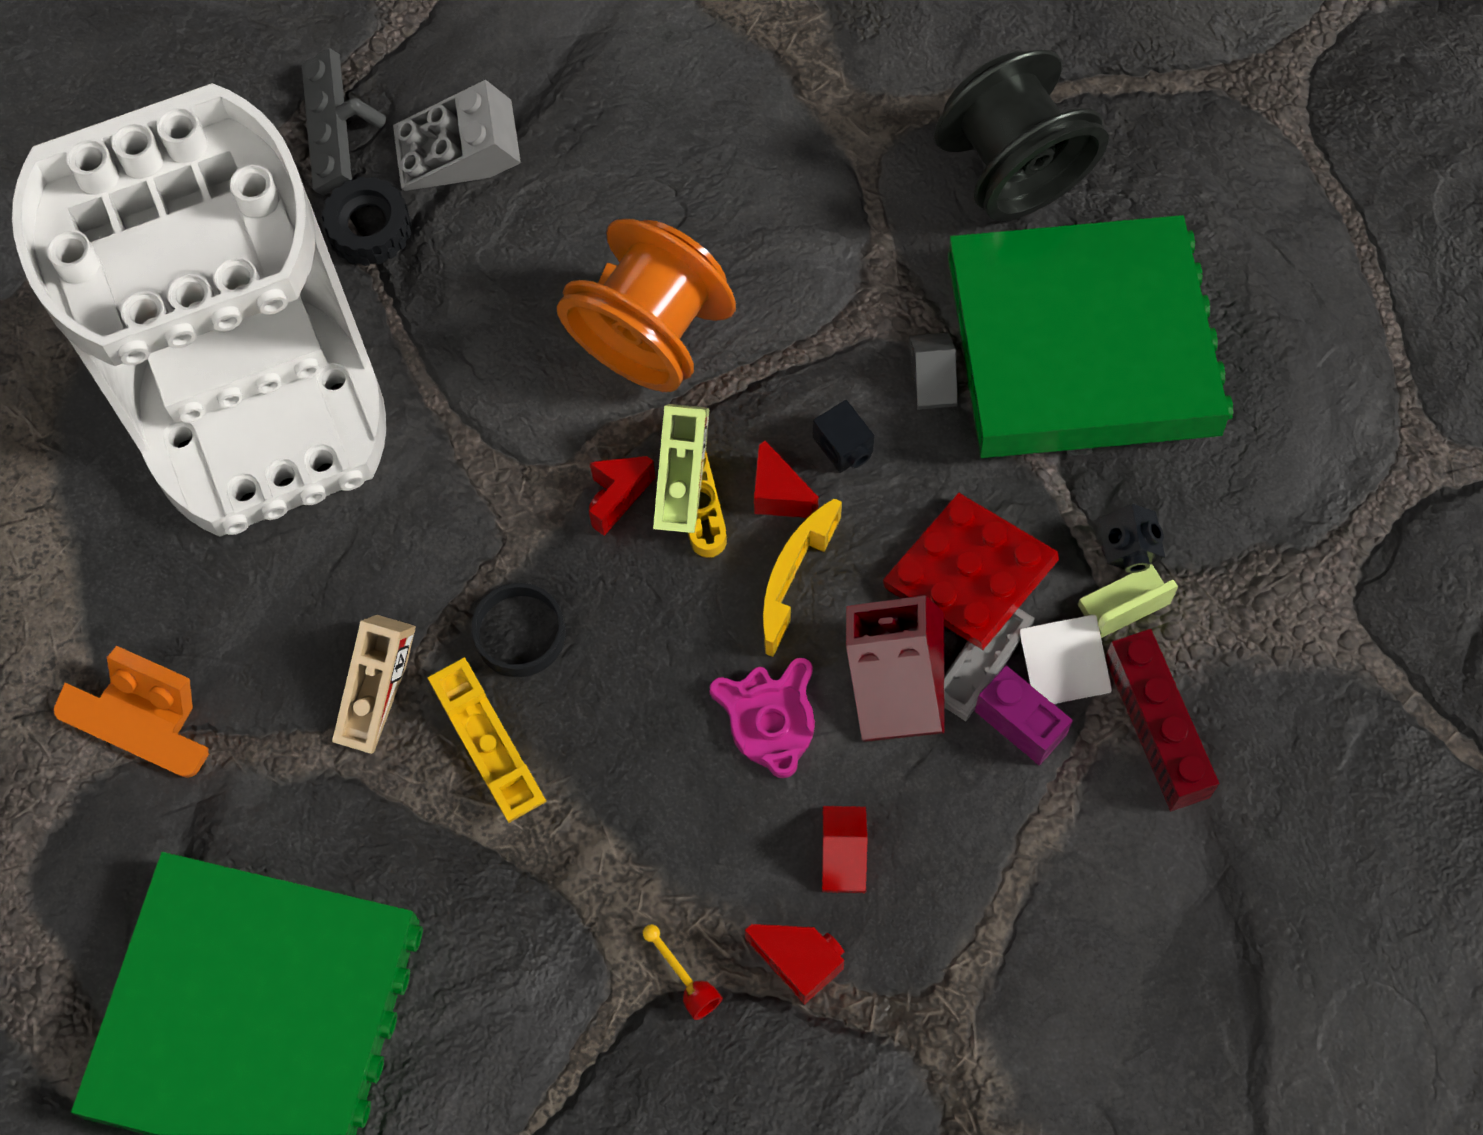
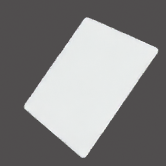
(1066, 659)

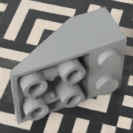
(458, 139)

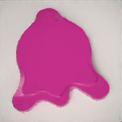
(770, 716)

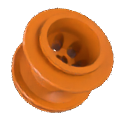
(647, 303)

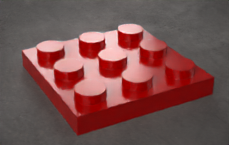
(972, 569)

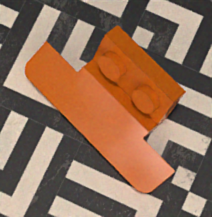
(138, 712)

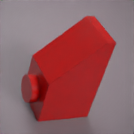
(798, 956)

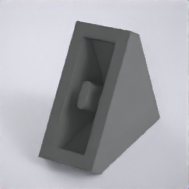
(934, 370)

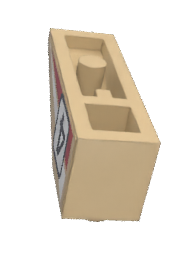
(372, 681)

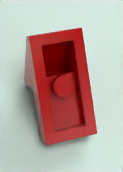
(623, 482)

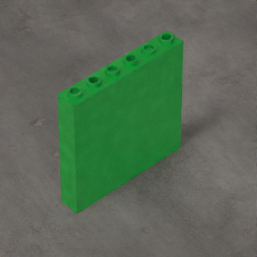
(1087, 337)
(248, 1007)

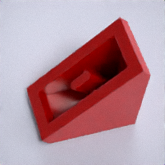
(779, 488)
(844, 849)

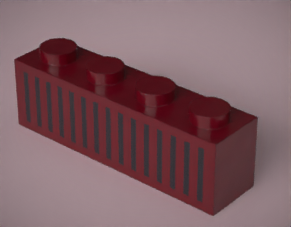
(1161, 720)

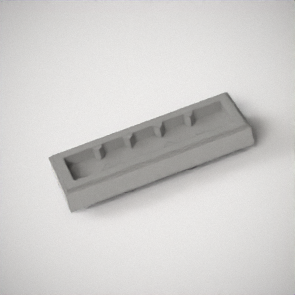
(977, 667)

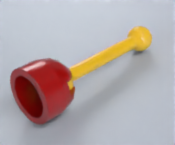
(699, 996)

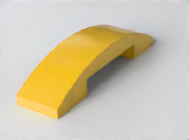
(813, 532)
(486, 740)

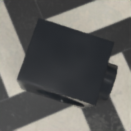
(843, 437)

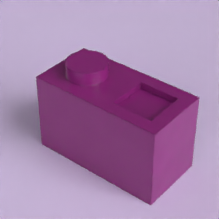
(1022, 715)

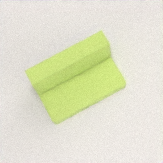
(1128, 600)

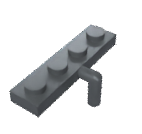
(327, 120)

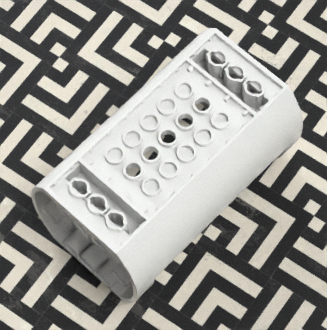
(204, 305)

